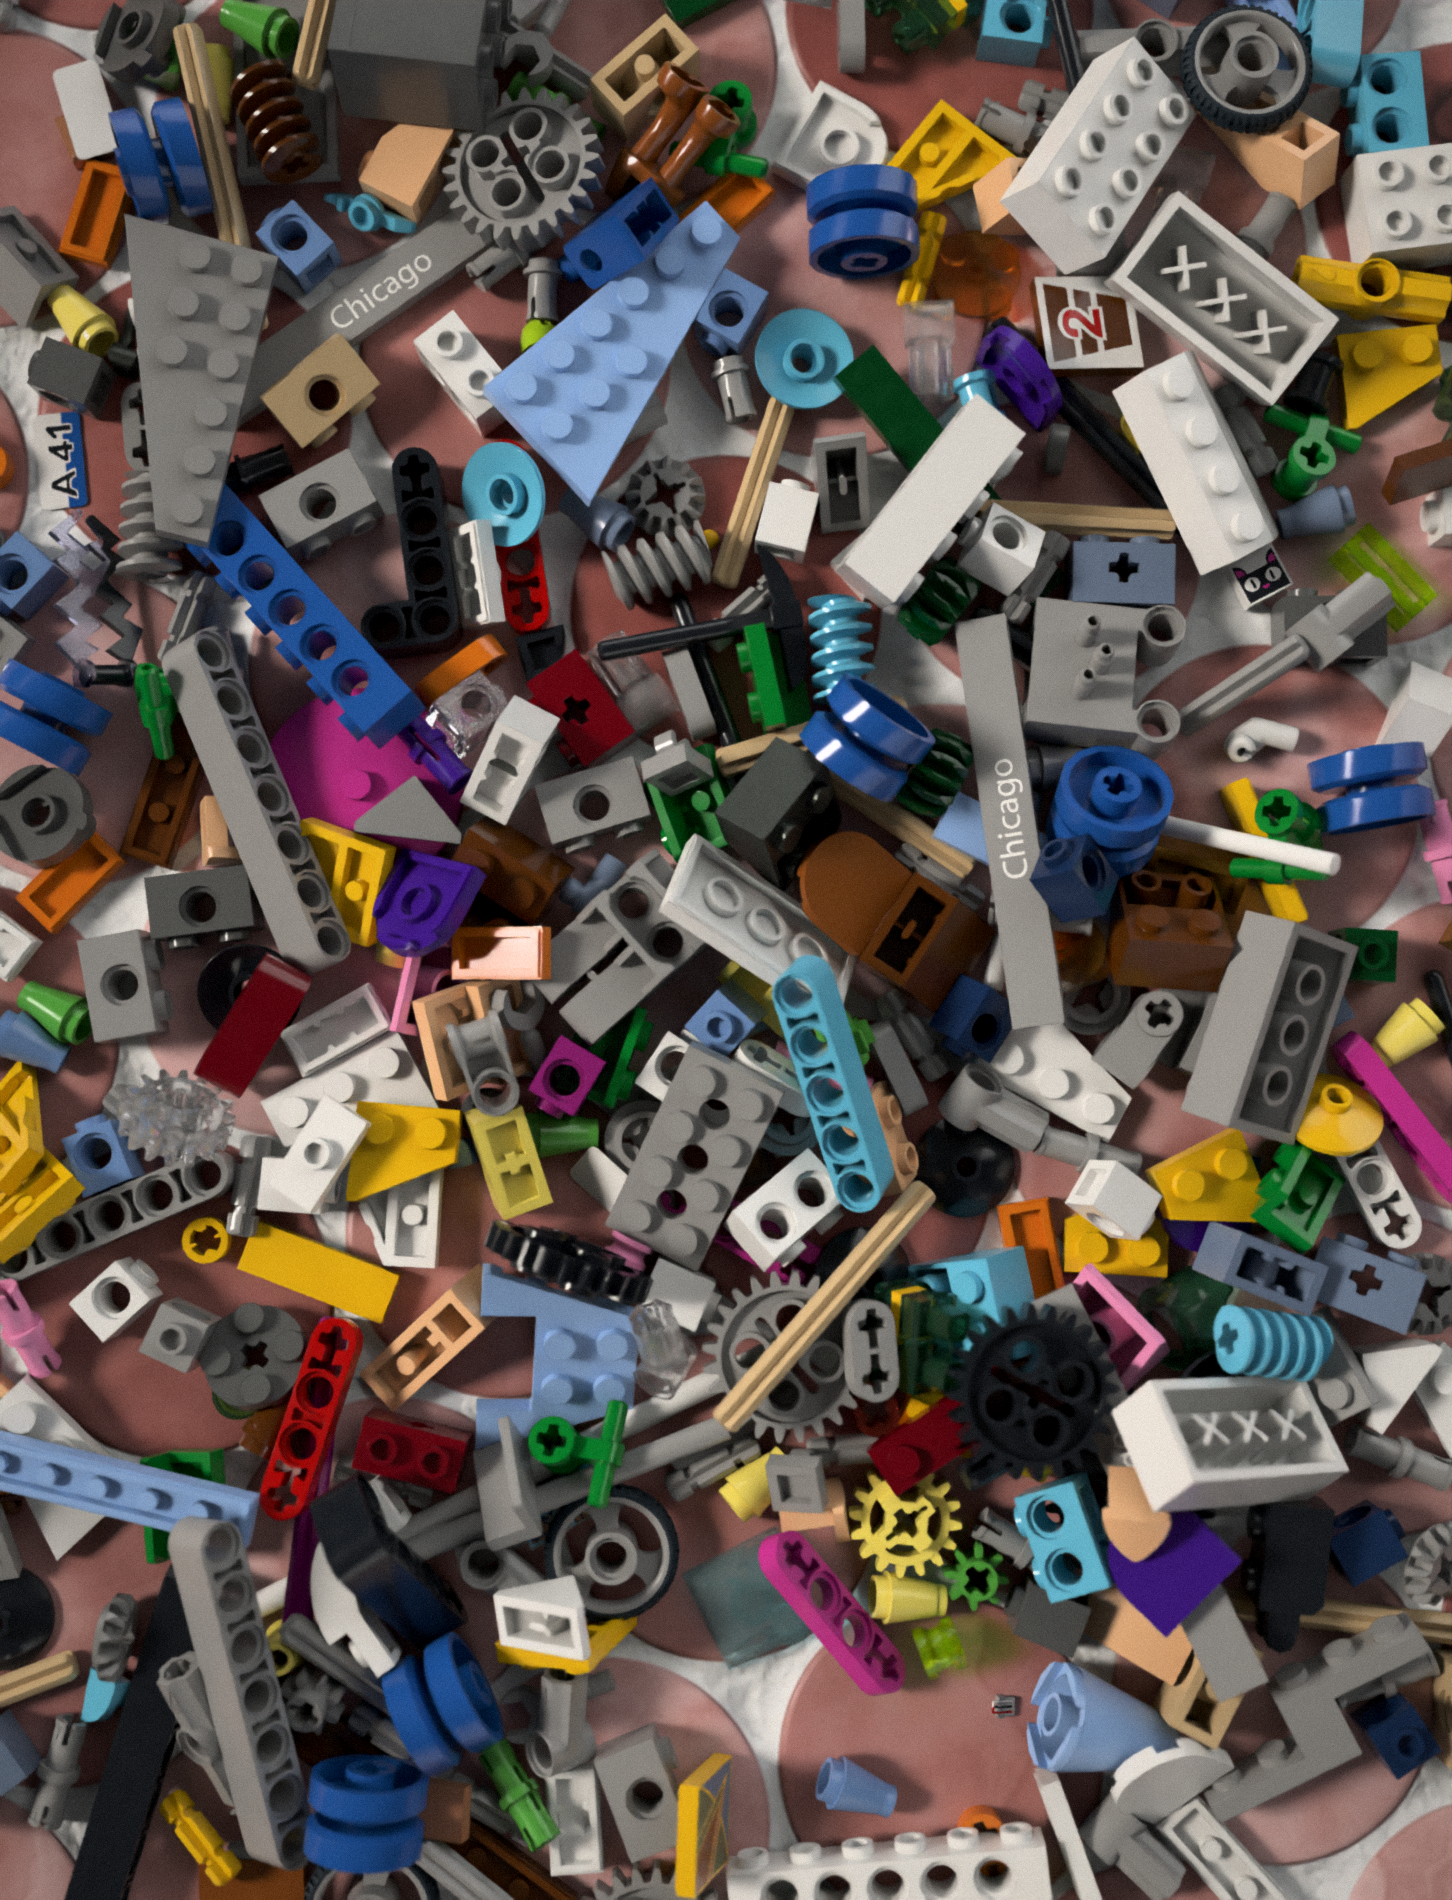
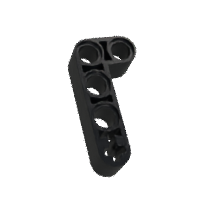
(418, 554)
(381, 1566)

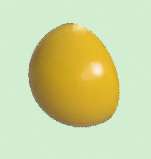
(712, 538)

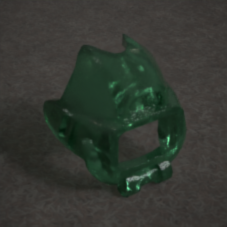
(1192, 1306)

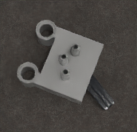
(1083, 673)

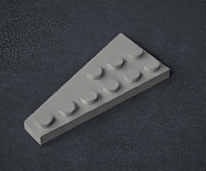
(197, 343)

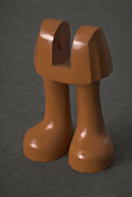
(711, 121)

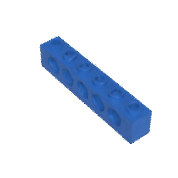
(386, 702)

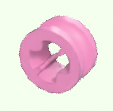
(630, 1249)

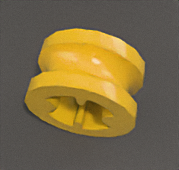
(211, 1254)

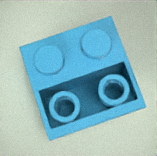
(982, 1285)

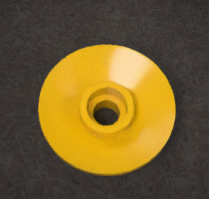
(1340, 1117)

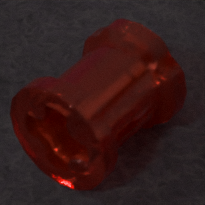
(878, 1424)

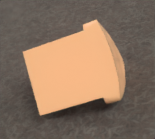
(215, 836)
(834, 1514)
(1129, 1516)

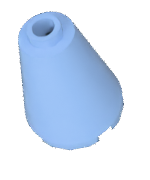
(1090, 1723)

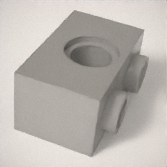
(294, 501)
(564, 797)
(104, 965)
(624, 1762)

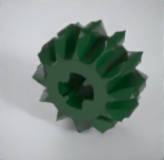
(939, 601)
(939, 775)

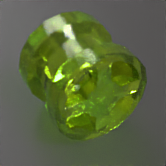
(939, 1648)

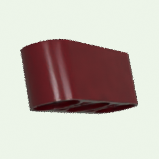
(253, 1025)

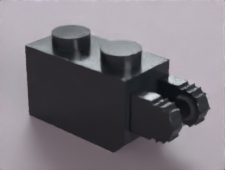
(1287, 1566)

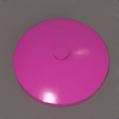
(343, 778)

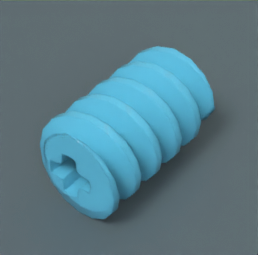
(837, 641)
(1271, 1343)

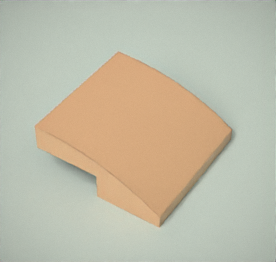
(460, 1006)
(1132, 1636)

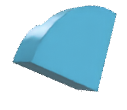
(103, 1697)

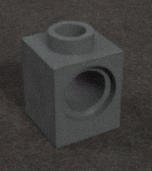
(71, 378)
(1046, 1623)

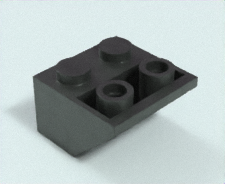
(779, 811)

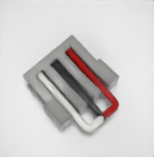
(1003, 1706)

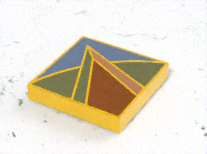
(703, 1825)

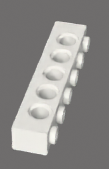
(911, 1857)

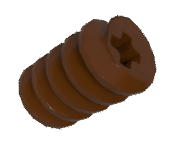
(275, 122)

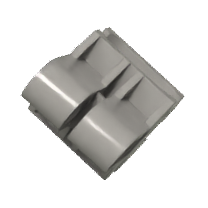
(599, 934)

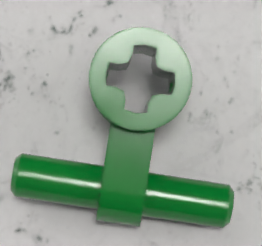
(721, 155)
(1311, 454)
(156, 707)
(1286, 828)
(603, 1453)

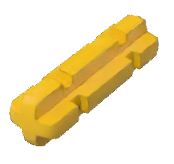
(919, 273)
(200, 1837)

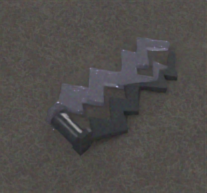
(96, 583)

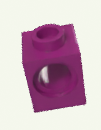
(589, 1069)

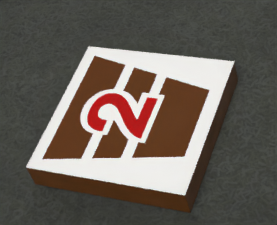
(1085, 328)

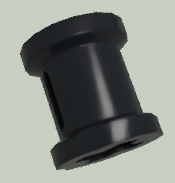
(1314, 383)

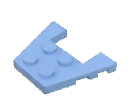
(579, 1357)

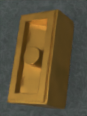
(1188, 858)

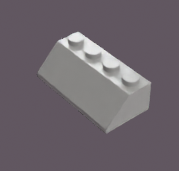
(1269, 1027)

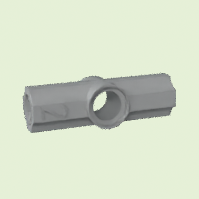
(1155, 35)
(185, 1694)

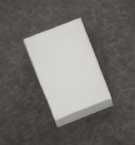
(1419, 709)
(1394, 1372)
(544, 1618)

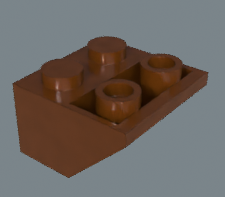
(519, 878)
(1168, 932)
(926, 943)

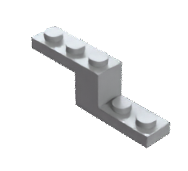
(1317, 1727)

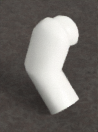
(1255, 735)

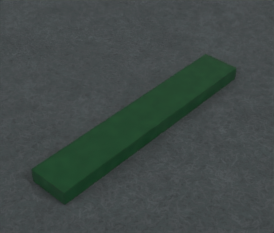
(900, 419)

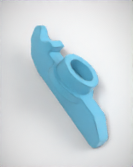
(368, 213)

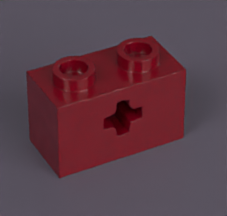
(574, 683)
(412, 1450)

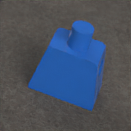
(608, 246)

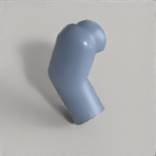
(604, 877)

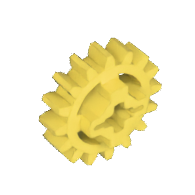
(889, 1532)

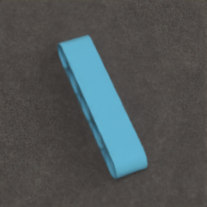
(1333, 38)
(840, 1061)

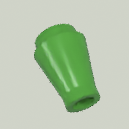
(261, 26)
(57, 1011)
(561, 1135)

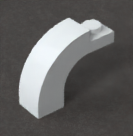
(343, 1613)

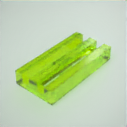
(1395, 563)

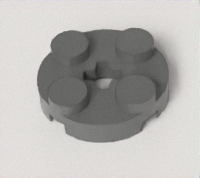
(137, 38)
(65, 829)
(227, 1351)

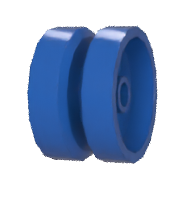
(160, 162)
(862, 221)
(46, 714)
(867, 738)
(1369, 781)
(1116, 800)
(442, 1705)
(366, 1813)

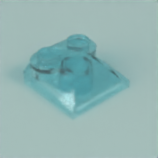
(742, 1604)

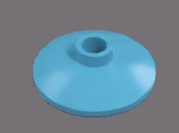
(805, 336)
(508, 489)

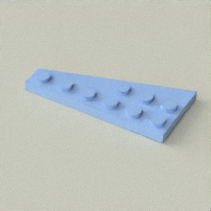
(600, 366)

